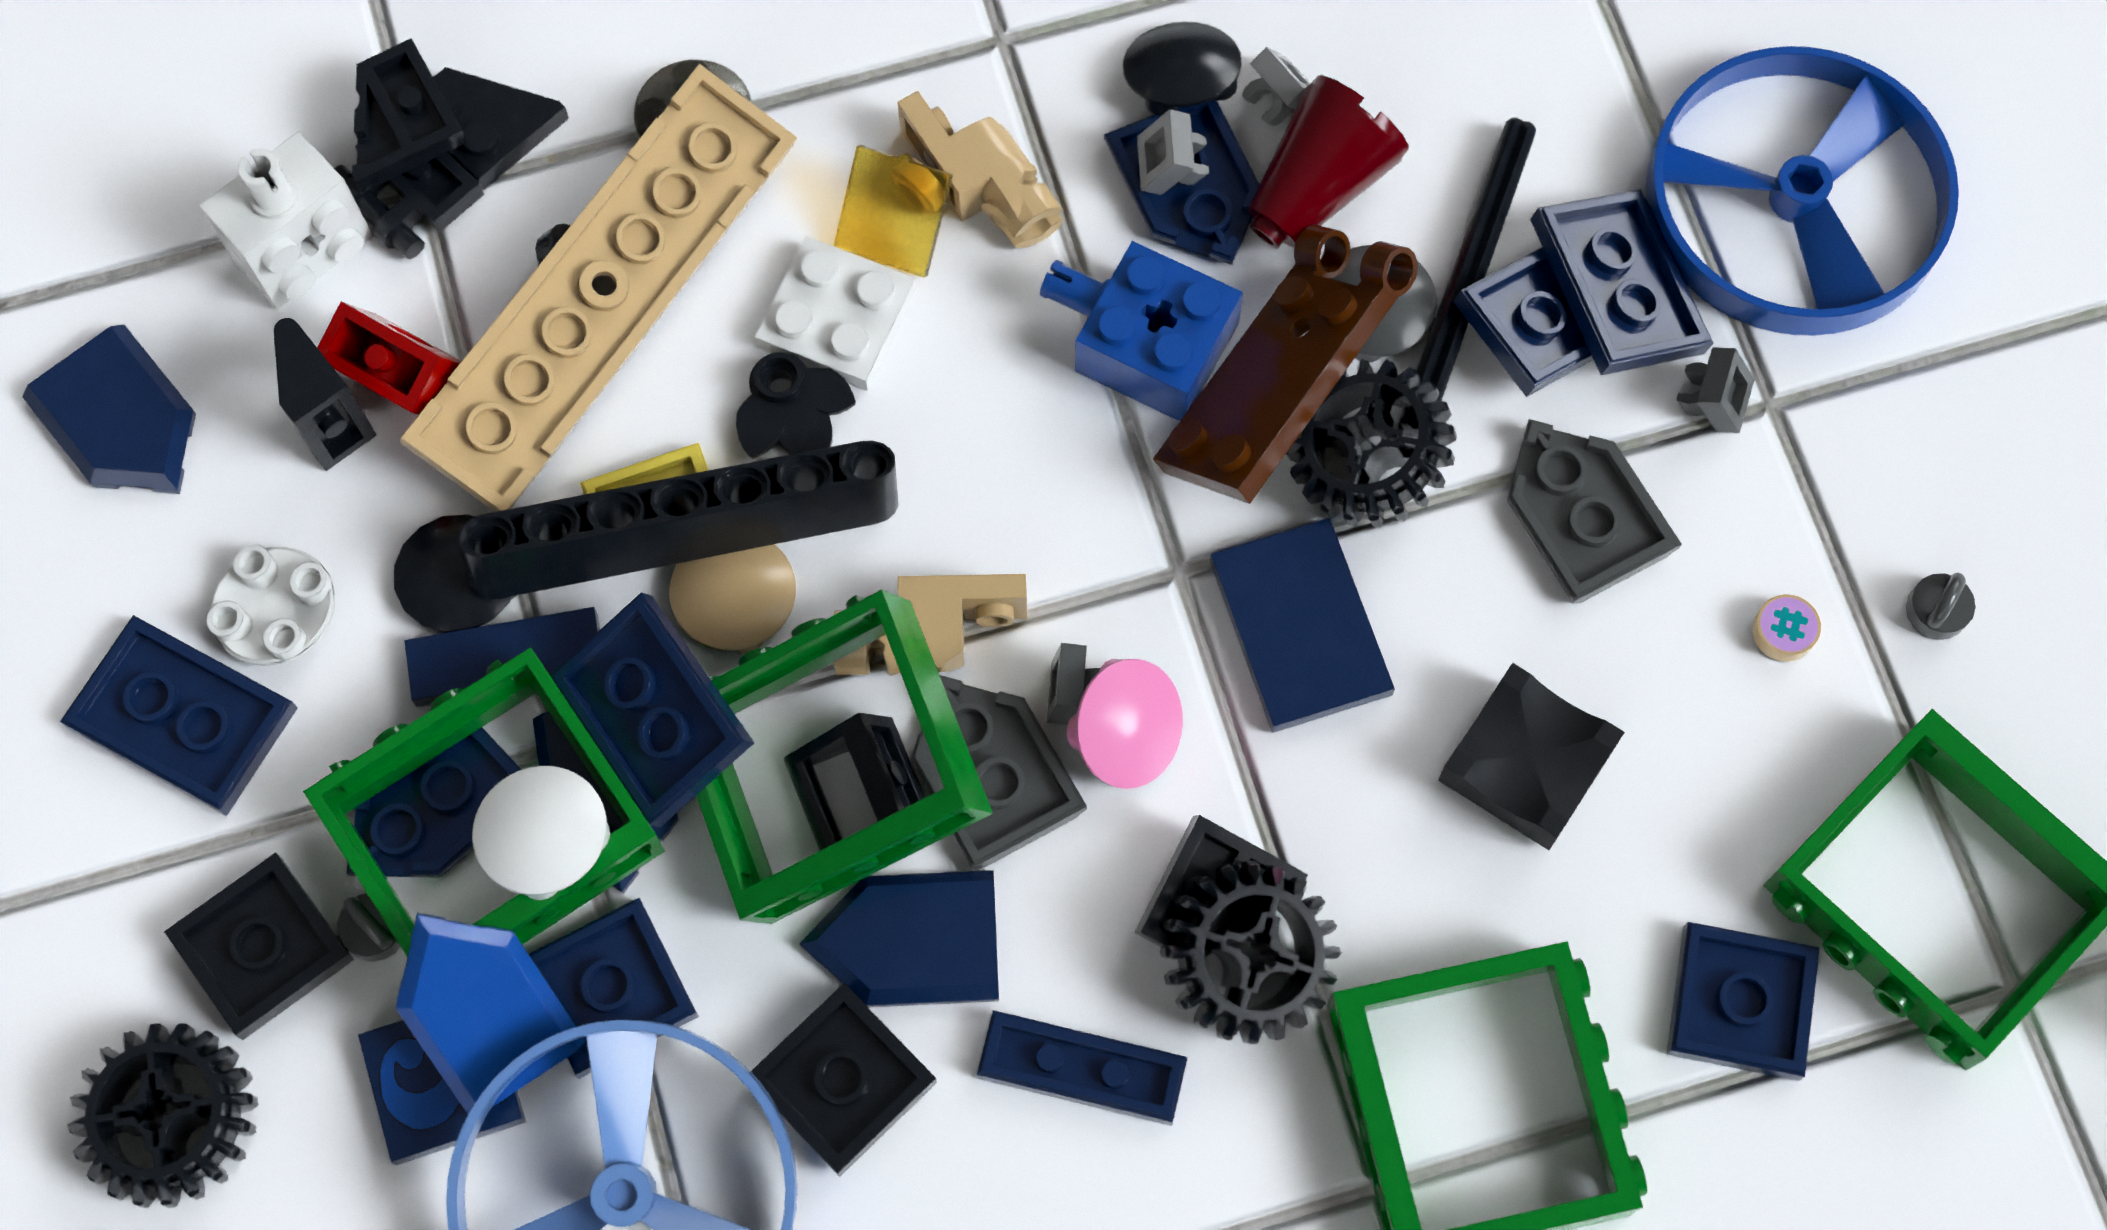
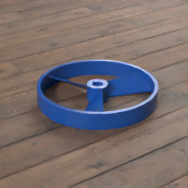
(1838, 274)

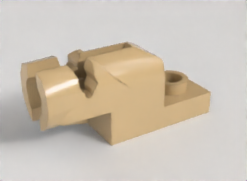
(986, 170)
(941, 608)

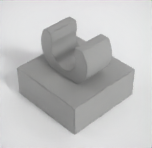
(1280, 79)
(1168, 153)

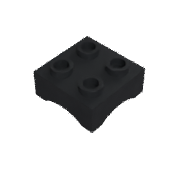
(1530, 757)

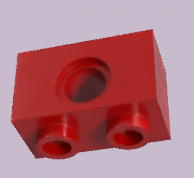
(385, 357)

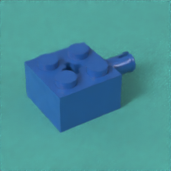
(1123, 313)

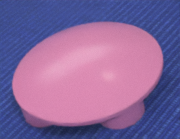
(1127, 723)

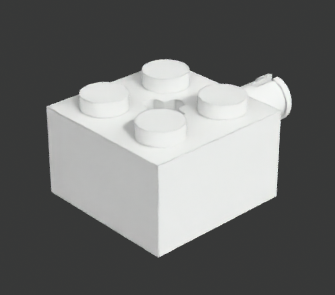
(287, 219)

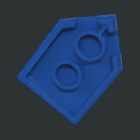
(478, 1005)

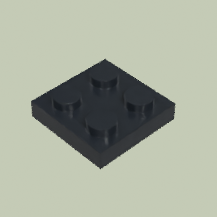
(258, 946)
(843, 1079)

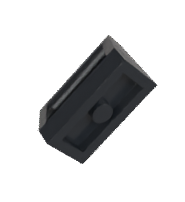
(317, 397)
(878, 760)

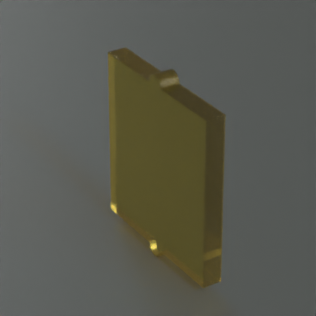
(892, 210)

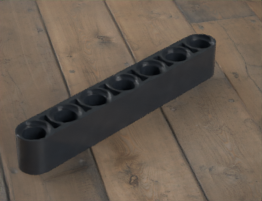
(678, 519)

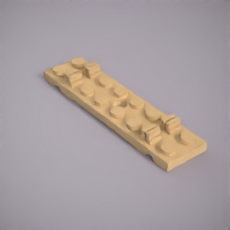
(564, 341)

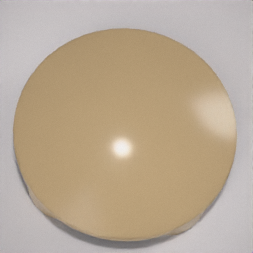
(734, 598)

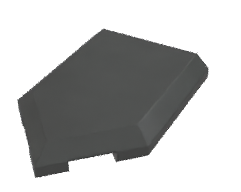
(1586, 510)
(1016, 768)

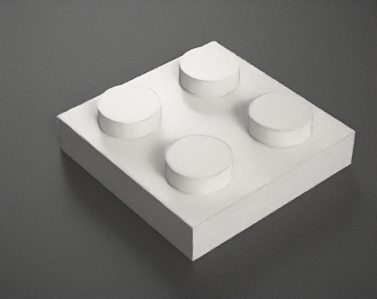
(836, 311)

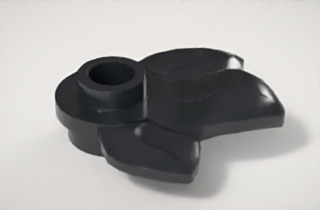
(795, 416)

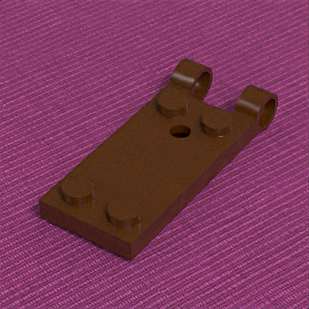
(1277, 377)

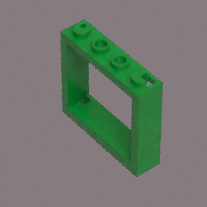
(766, 670)
(449, 721)
(2019, 821)
(1588, 1051)

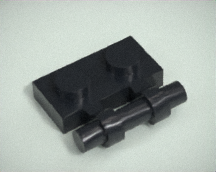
(431, 191)

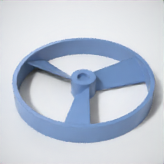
(622, 1081)

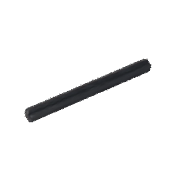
(1473, 258)

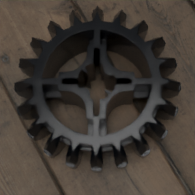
(1416, 457)
(1240, 974)
(154, 1064)

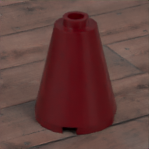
(1323, 162)

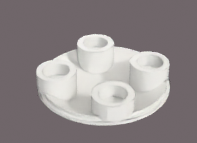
(271, 605)
(539, 831)

